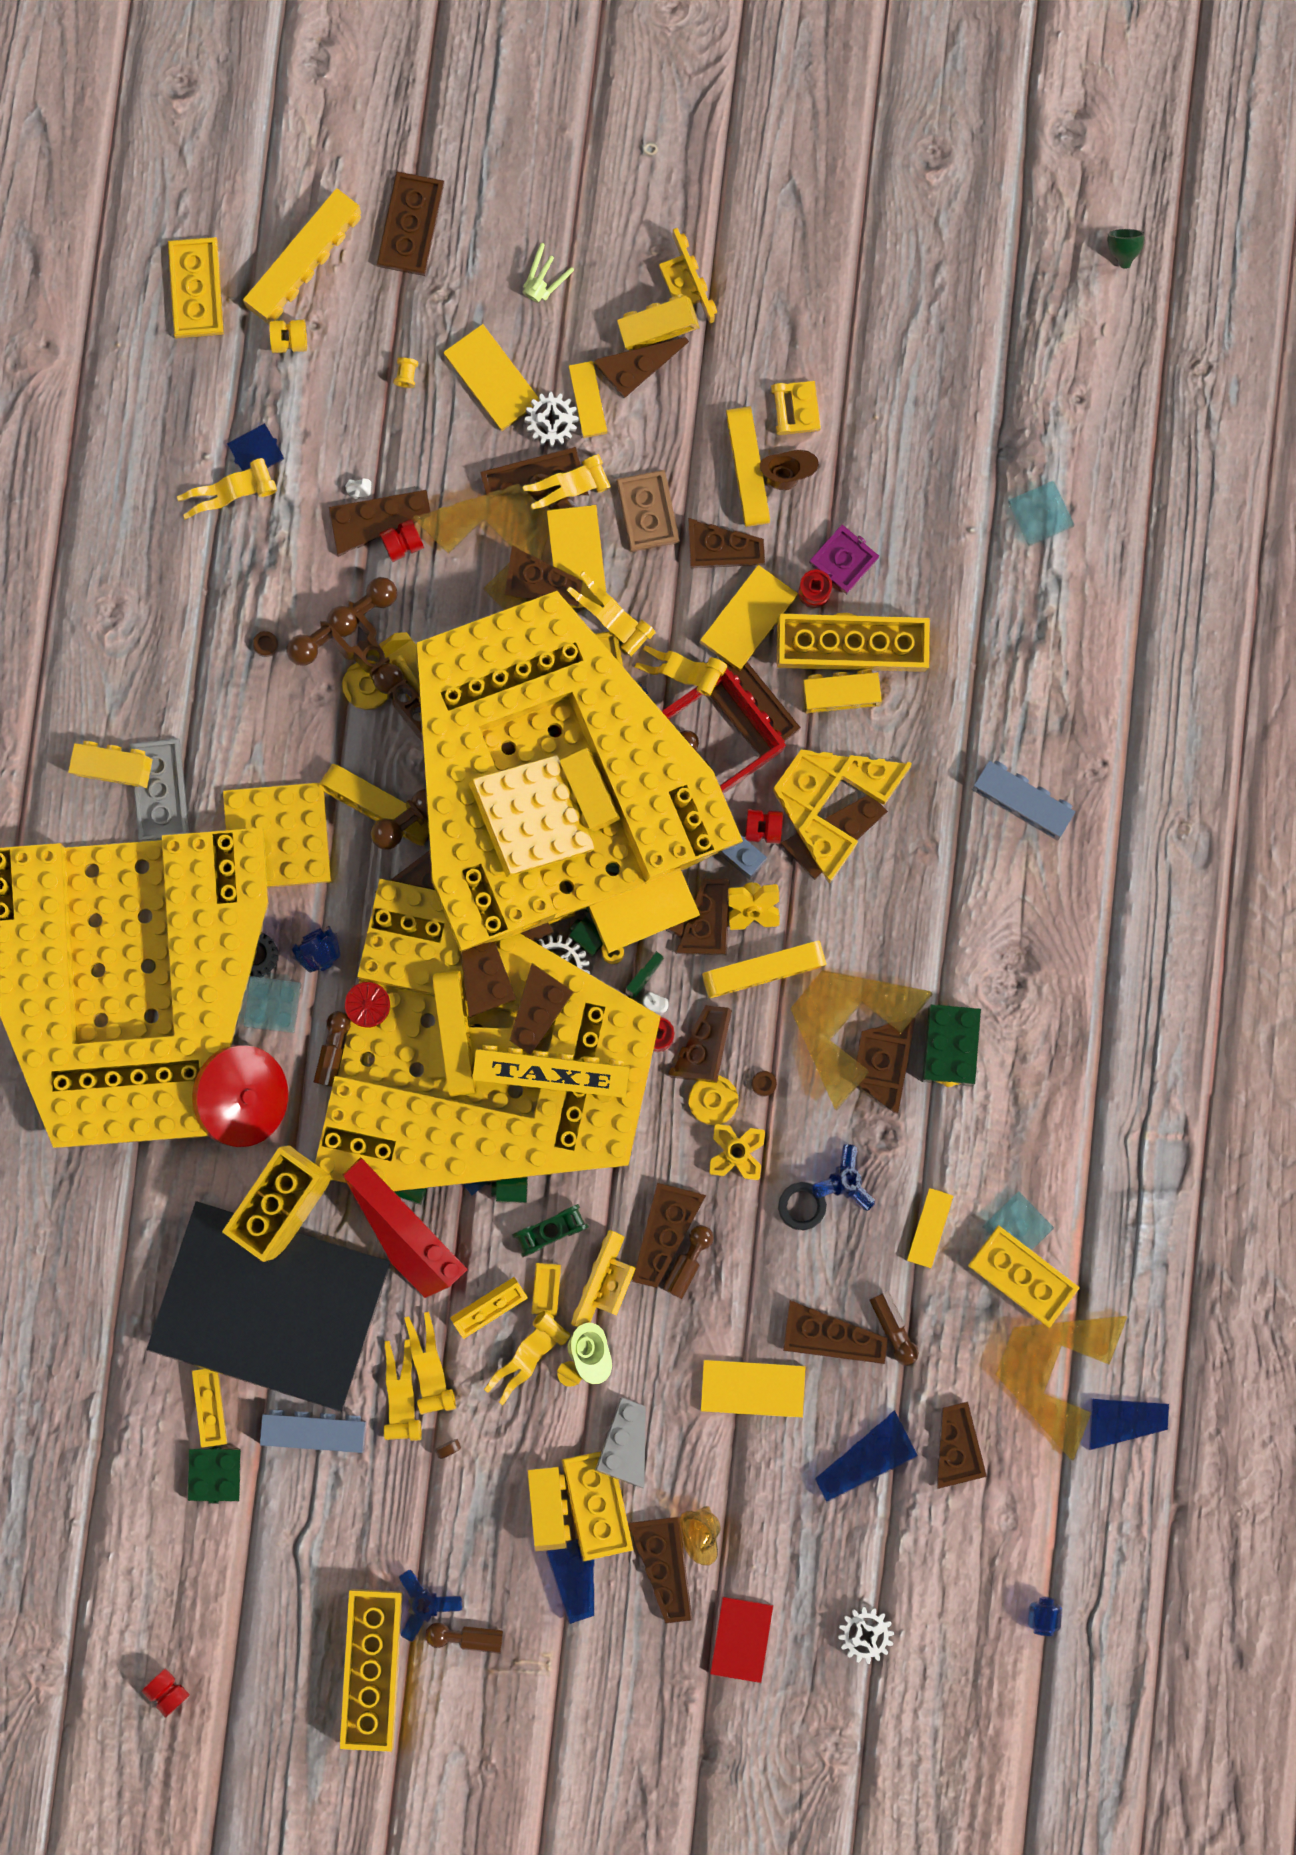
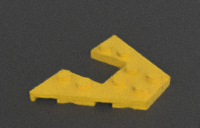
(809, 785)

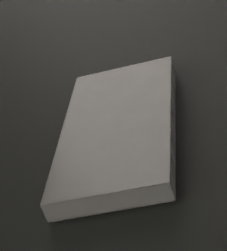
(161, 805)

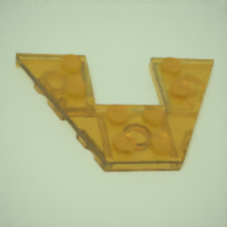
(507, 514)
(827, 1007)
(1029, 1364)

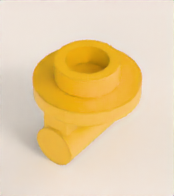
(568, 1374)

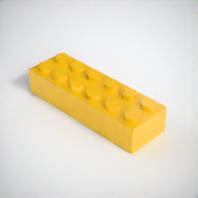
(853, 642)
(371, 1670)

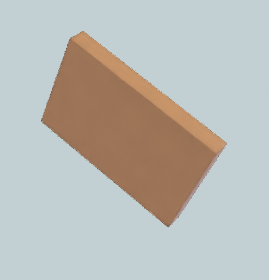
(647, 510)

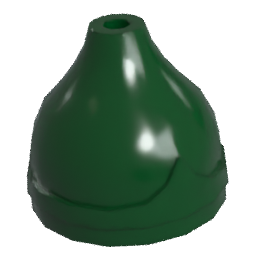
(1125, 245)

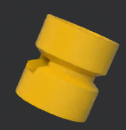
(297, 336)

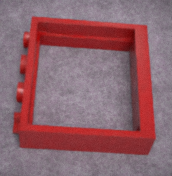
(757, 717)

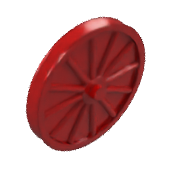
(367, 1004)

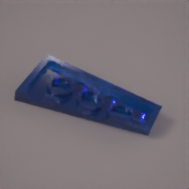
(874, 1455)

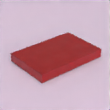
(741, 1639)

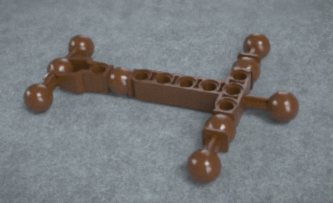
(386, 678)

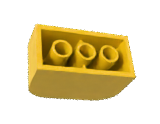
(277, 1204)

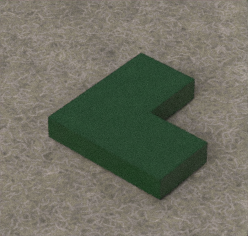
(644, 975)

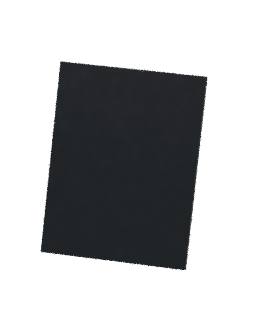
(274, 1322)

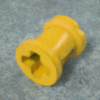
(405, 372)
(615, 959)

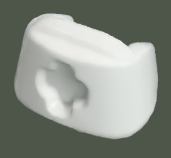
(358, 488)
(655, 1003)

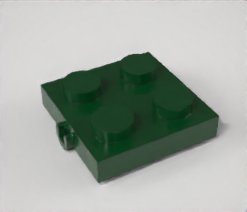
(214, 1475)

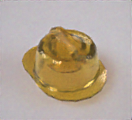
(699, 1534)

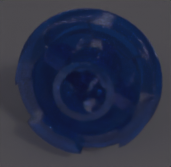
(317, 950)

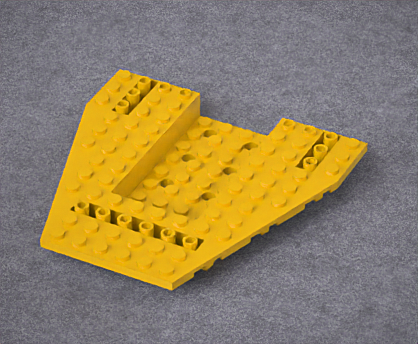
(507, 685)
(203, 935)
(413, 1126)

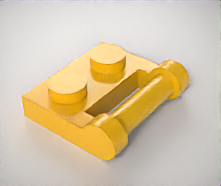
(804, 407)

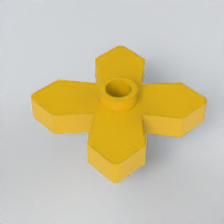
(752, 904)
(748, 1143)

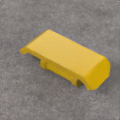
(402, 652)

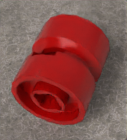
(401, 540)
(815, 588)
(773, 826)
(664, 1036)
(165, 1693)

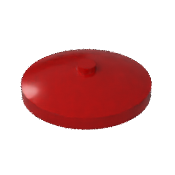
(240, 1096)

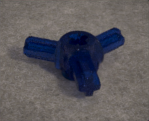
(845, 1181)
(417, 1617)

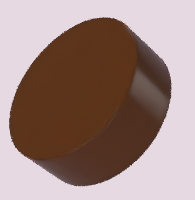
(265, 644)
(764, 1083)
(448, 1449)

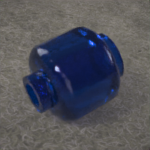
(1045, 1616)

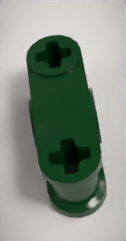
(564, 1226)

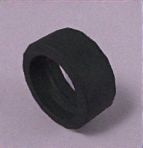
(786, 1217)

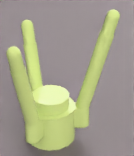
(536, 288)

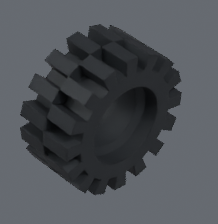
(269, 960)

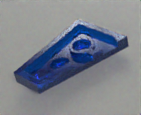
(1124, 1420)
(573, 1581)

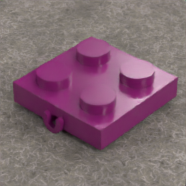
(844, 558)

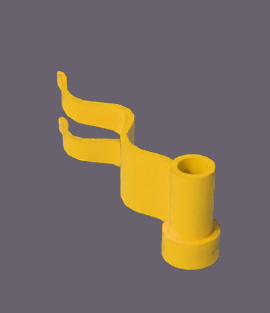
(572, 483)
(232, 487)
(614, 618)
(685, 670)
(529, 1352)
(429, 1371)
(401, 1398)

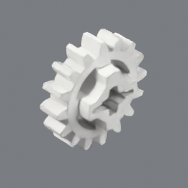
(562, 419)
(854, 1640)

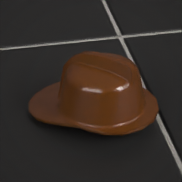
(786, 468)

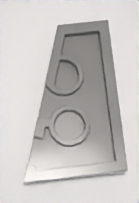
(625, 1445)

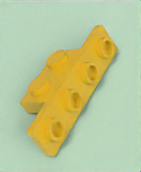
(682, 277)
(606, 1283)

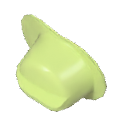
(590, 1353)

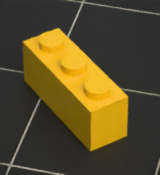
(658, 322)
(842, 691)
(110, 764)
(589, 790)
(548, 1509)

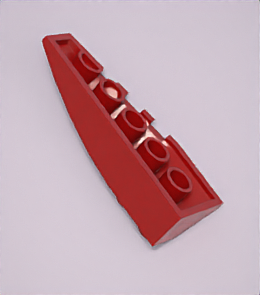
(403, 1235)

